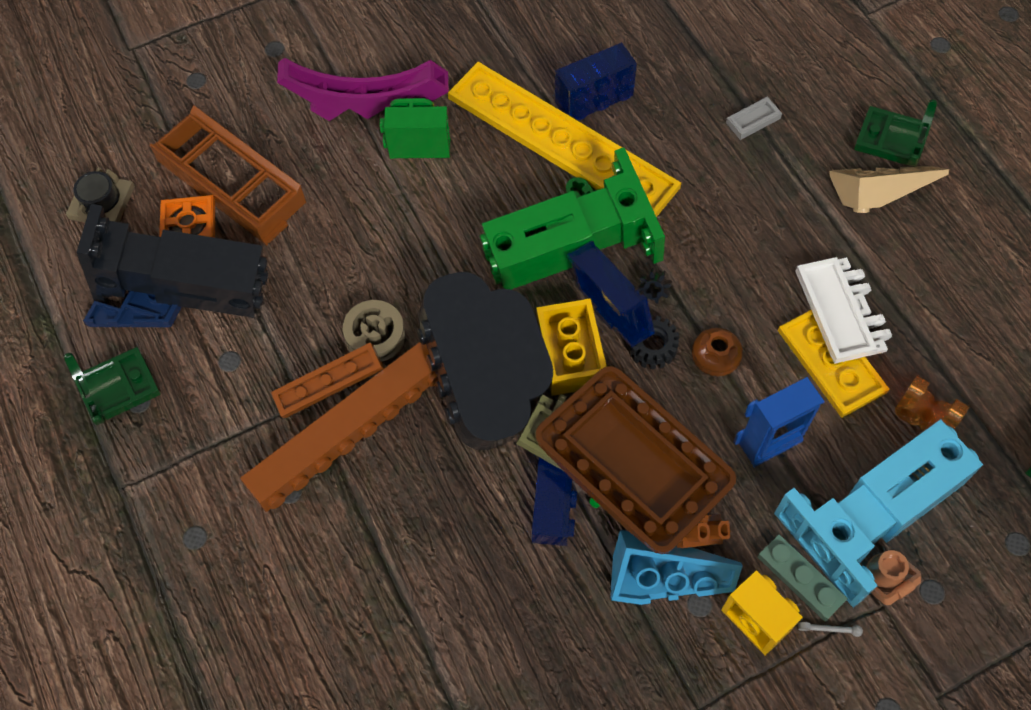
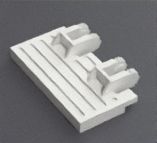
(841, 309)

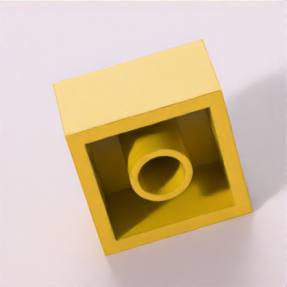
(761, 612)

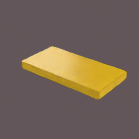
(844, 384)

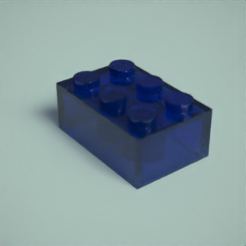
(595, 82)

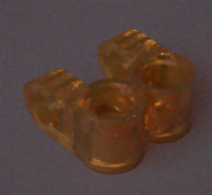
(921, 409)

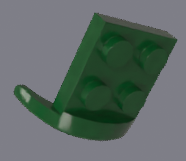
(895, 135)
(113, 384)

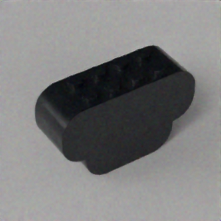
(484, 356)

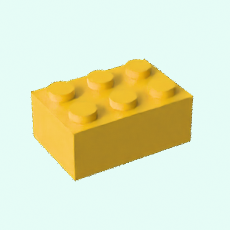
(572, 343)

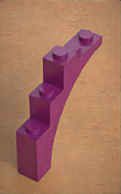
(366, 96)

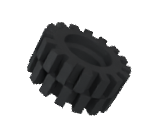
(660, 356)

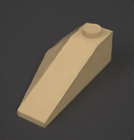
(877, 188)

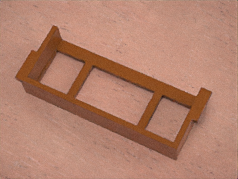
(267, 225)

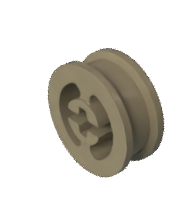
(379, 318)

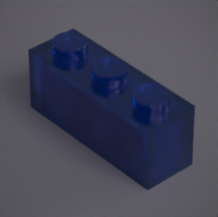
(553, 506)

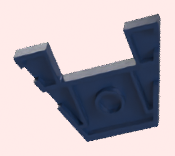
(136, 311)

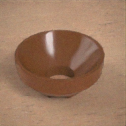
(713, 361)

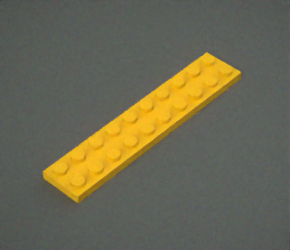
(553, 133)

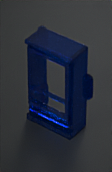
(612, 294)

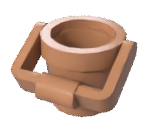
(889, 574)

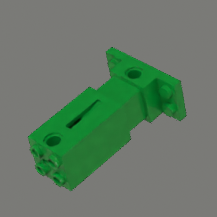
(537, 238)

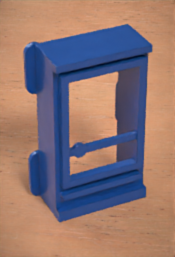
(790, 408)

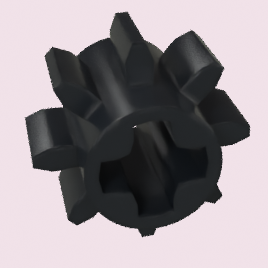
(659, 280)

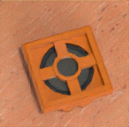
(189, 215)

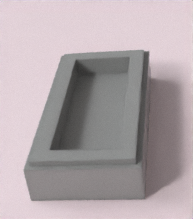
(753, 118)

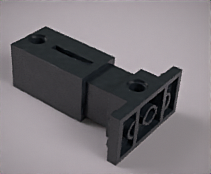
(173, 267)

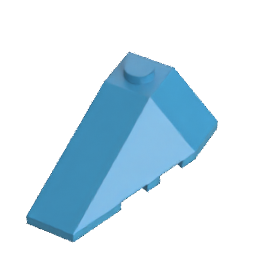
(646, 575)

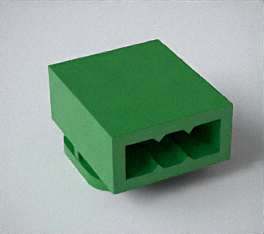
(416, 129)

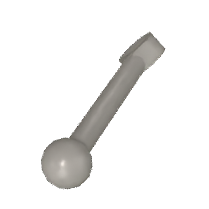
(855, 630)

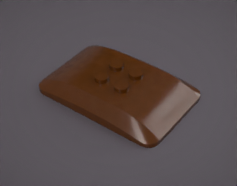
(635, 459)

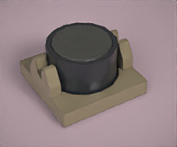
(102, 190)

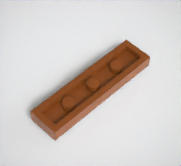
(327, 380)

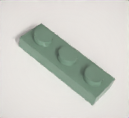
(802, 578)

